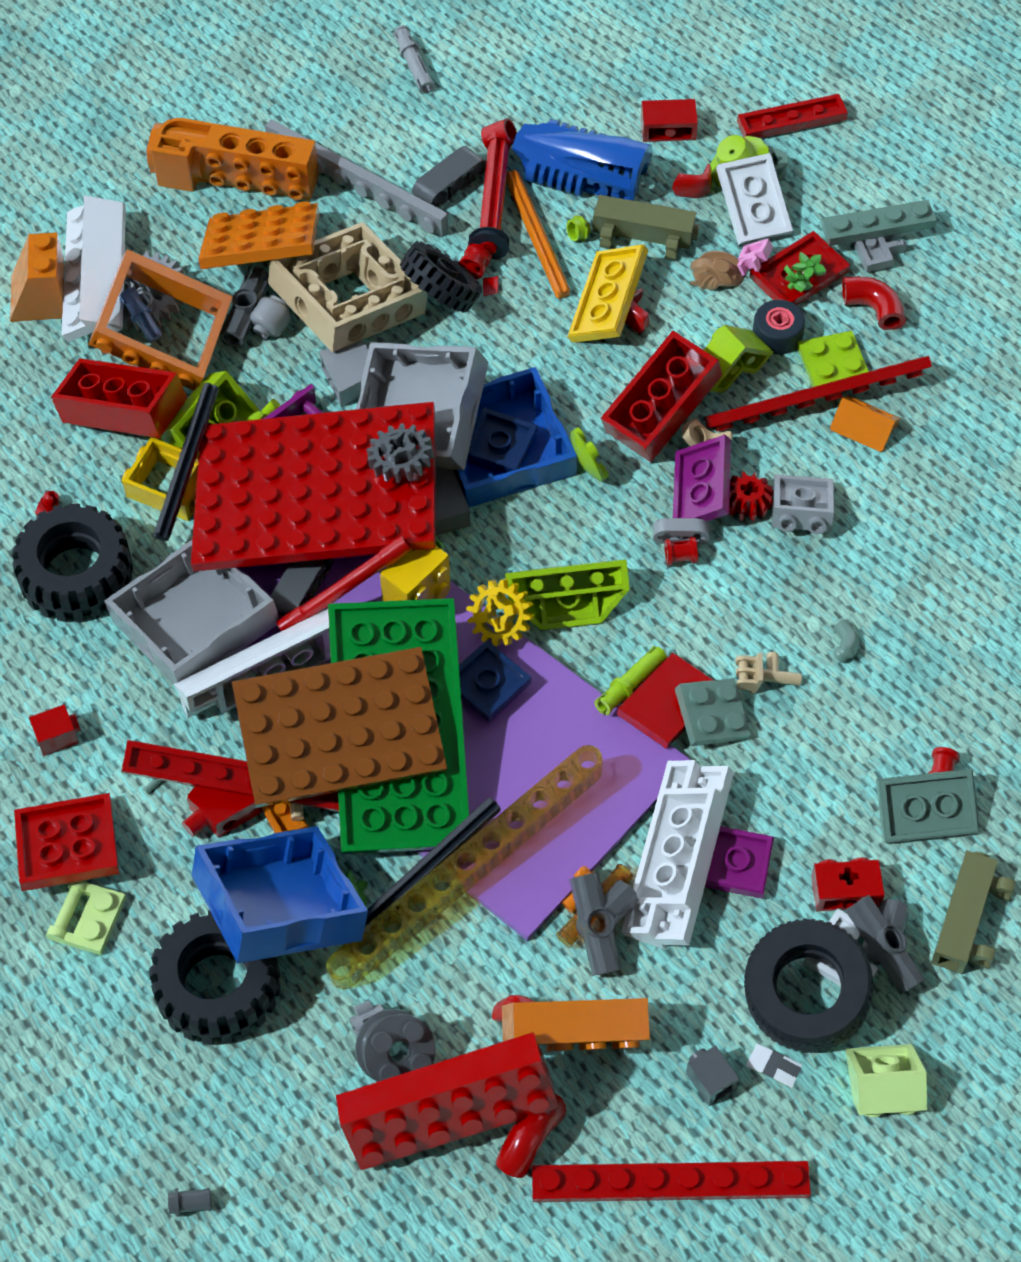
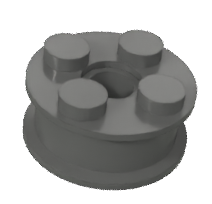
(382, 1032)

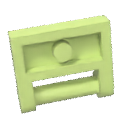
(96, 920)

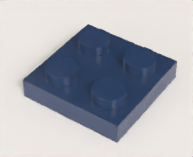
(500, 441)
(490, 680)

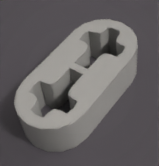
(681, 529)

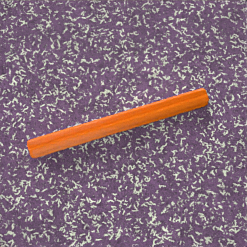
(537, 234)

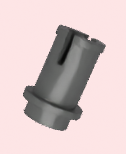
(189, 1201)

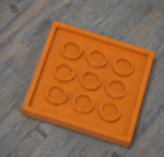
(259, 235)

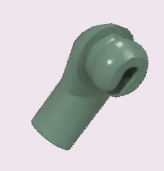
(849, 641)

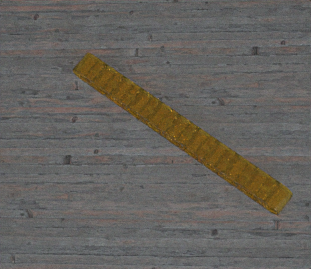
(462, 880)

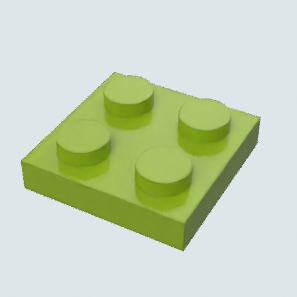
(831, 357)

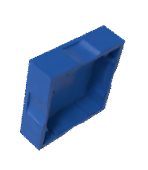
(549, 456)
(278, 894)

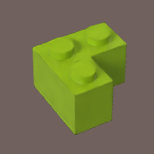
(737, 352)

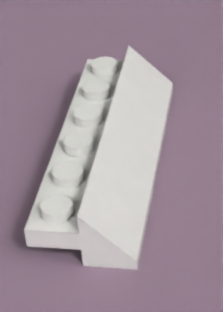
(91, 260)
(291, 649)
(678, 853)

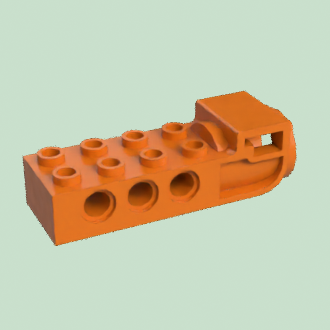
(248, 159)

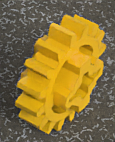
(504, 623)

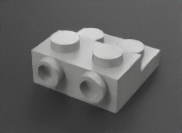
(803, 503)

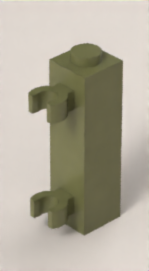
(644, 223)
(964, 913)

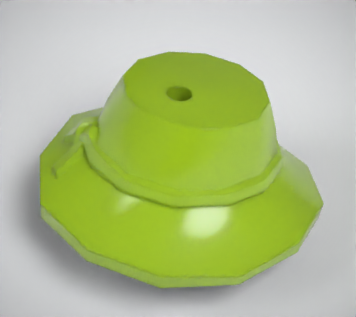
(741, 146)

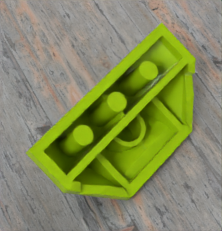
(572, 592)

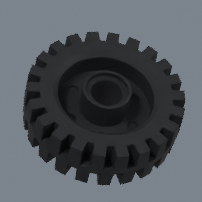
(441, 277)

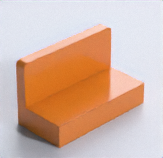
(864, 423)

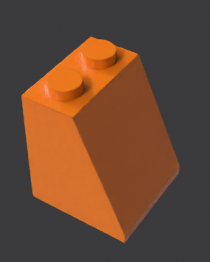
(38, 280)

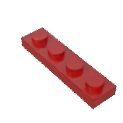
(793, 117)

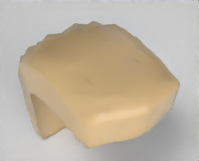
(694, 433)

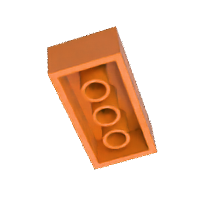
(579, 1022)

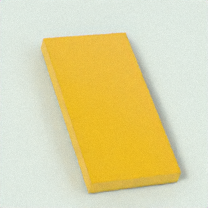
(608, 293)

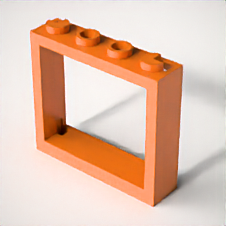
(177, 286)

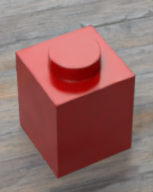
(55, 729)

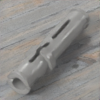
(410, 52)

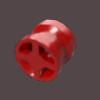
(475, 260)

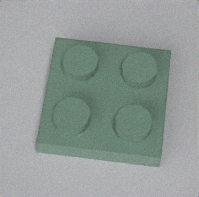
(712, 712)

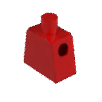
(218, 811)

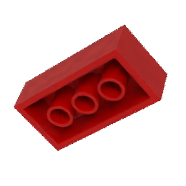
(661, 396)
(119, 397)

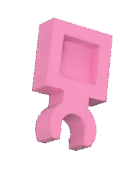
(753, 255)

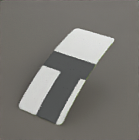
(774, 1065)

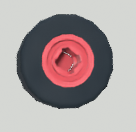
(779, 325)

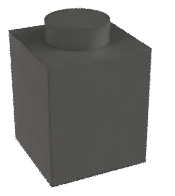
(711, 1074)

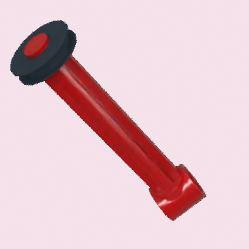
(498, 140)

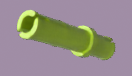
(623, 686)

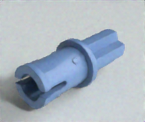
(140, 314)

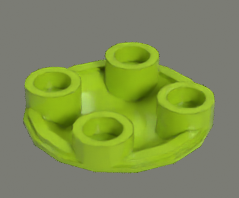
(587, 455)

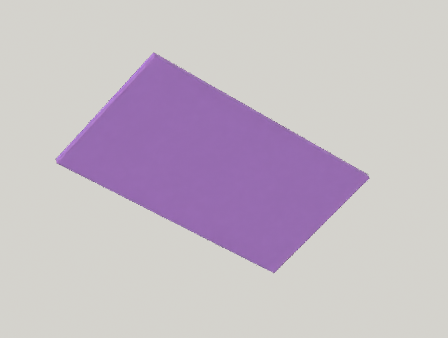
(520, 749)

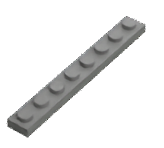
(372, 186)

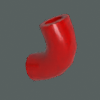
(877, 296)
(526, 1139)

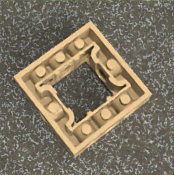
(348, 251)

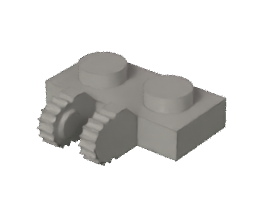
(877, 254)

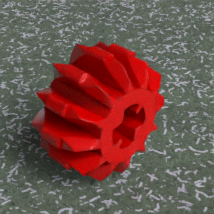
(750, 496)

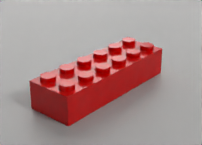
(446, 1101)

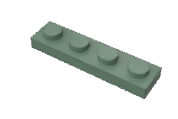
(878, 222)

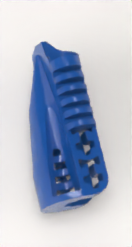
(574, 156)

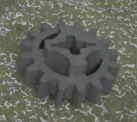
(400, 453)

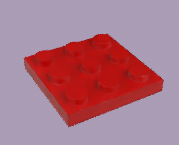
(66, 842)

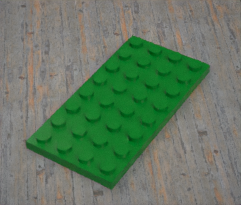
(418, 809)

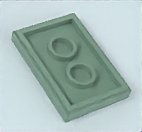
(927, 805)

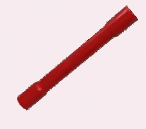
(385, 557)

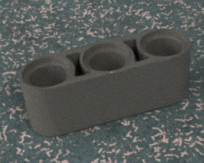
(449, 176)
(300, 584)

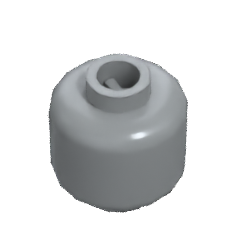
(270, 317)

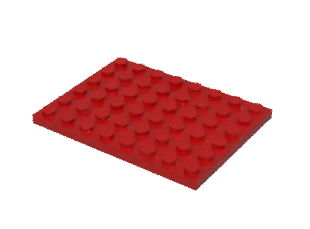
(307, 489)

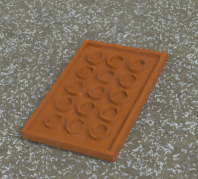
(338, 727)

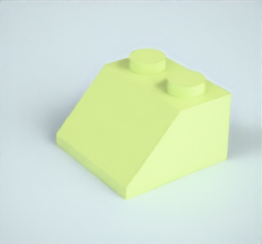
(887, 1080)

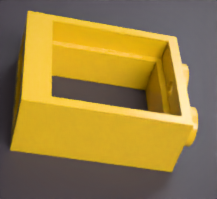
(146, 458)

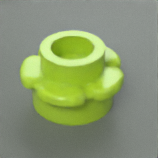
(578, 228)

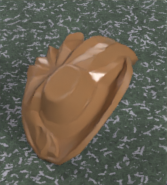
(716, 270)

